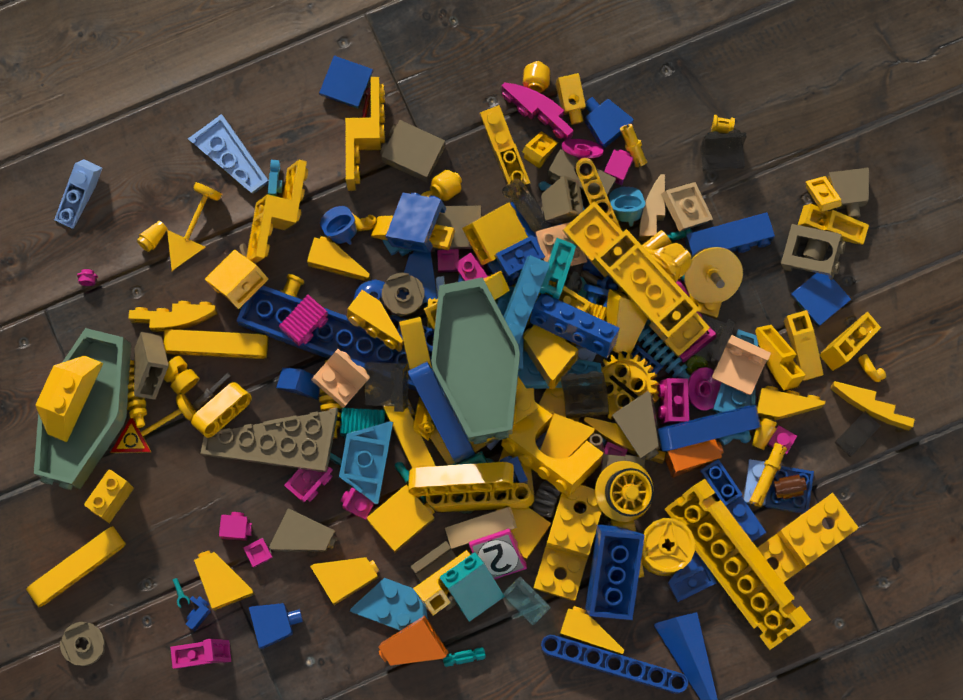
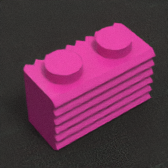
(304, 320)

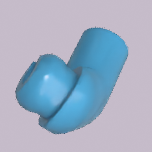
(744, 437)

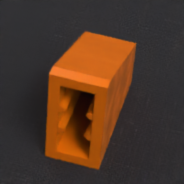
(693, 457)
(413, 644)

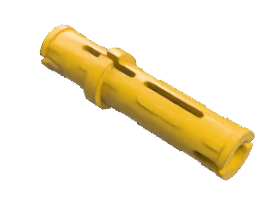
(771, 465)

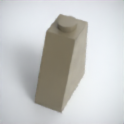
(149, 365)
(640, 425)
(302, 535)

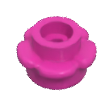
(87, 277)

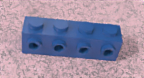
(574, 325)

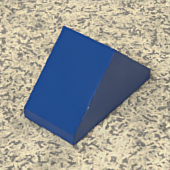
(298, 382)

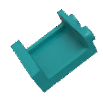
(472, 586)

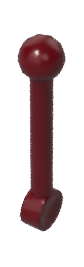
(368, 94)

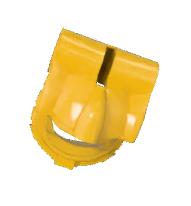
(669, 256)

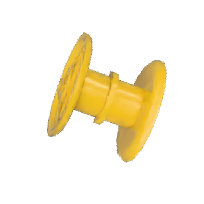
(677, 537)

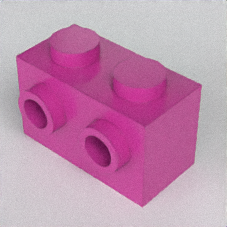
(673, 401)

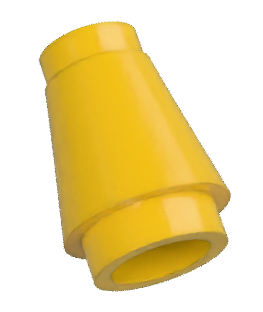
(150, 238)
(764, 433)

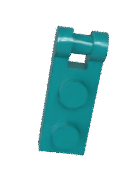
(560, 262)

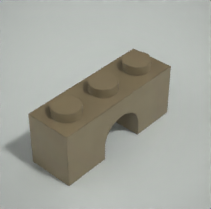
(565, 165)

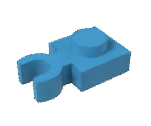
(275, 185)

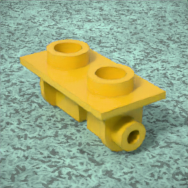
(423, 422)

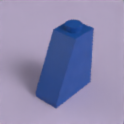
(421, 267)

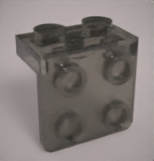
(585, 394)

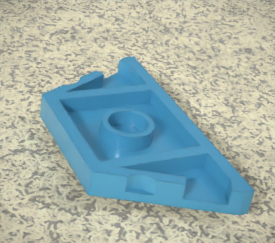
(366, 459)
(391, 605)

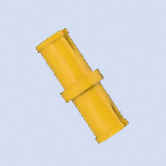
(633, 145)

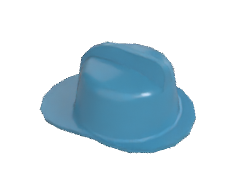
(627, 204)

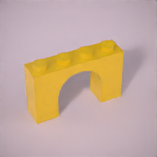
(564, 473)

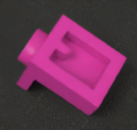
(357, 503)

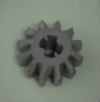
(546, 500)

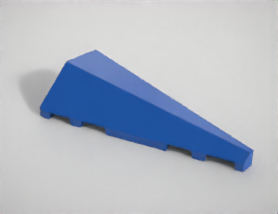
(686, 643)

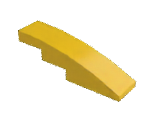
(865, 401)
(615, 435)

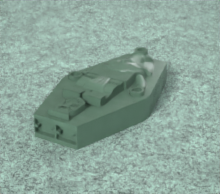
(475, 360)
(99, 420)

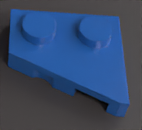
(691, 579)

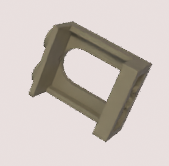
(827, 267)

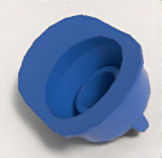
(339, 225)

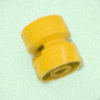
(180, 377)

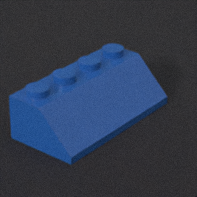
(614, 572)

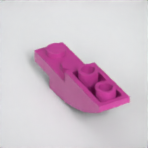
(532, 103)

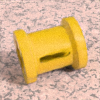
(722, 125)
(292, 285)

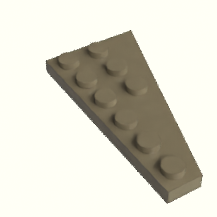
(284, 442)

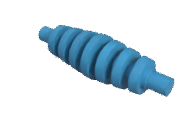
(667, 359)

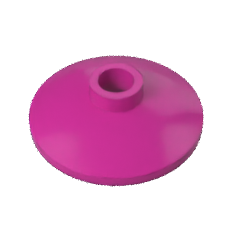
(582, 148)
(706, 397)

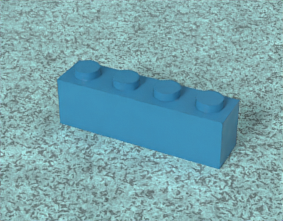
(525, 295)

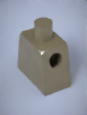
(852, 189)
(562, 201)

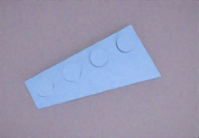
(228, 151)

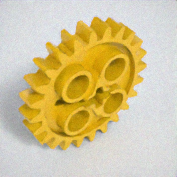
(636, 372)

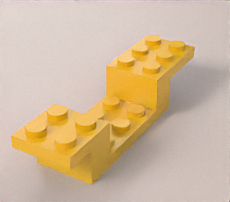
(639, 276)

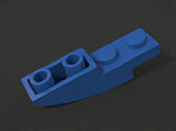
(731, 496)

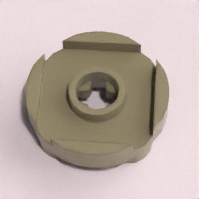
(409, 284)
(93, 650)

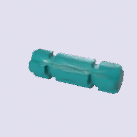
(464, 657)

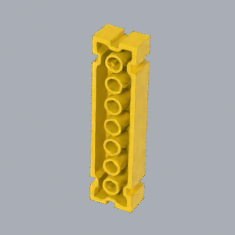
(738, 565)

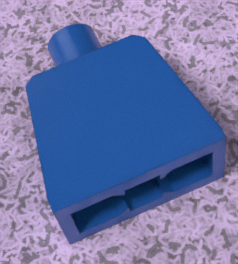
(605, 121)
(273, 623)

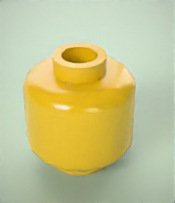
(536, 76)
(446, 185)

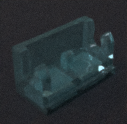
(526, 601)

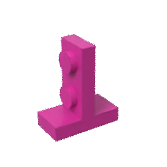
(201, 653)

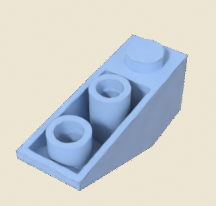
(77, 192)

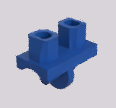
(594, 293)

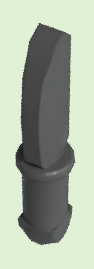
(209, 393)

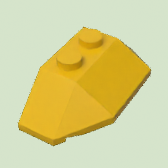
(66, 395)

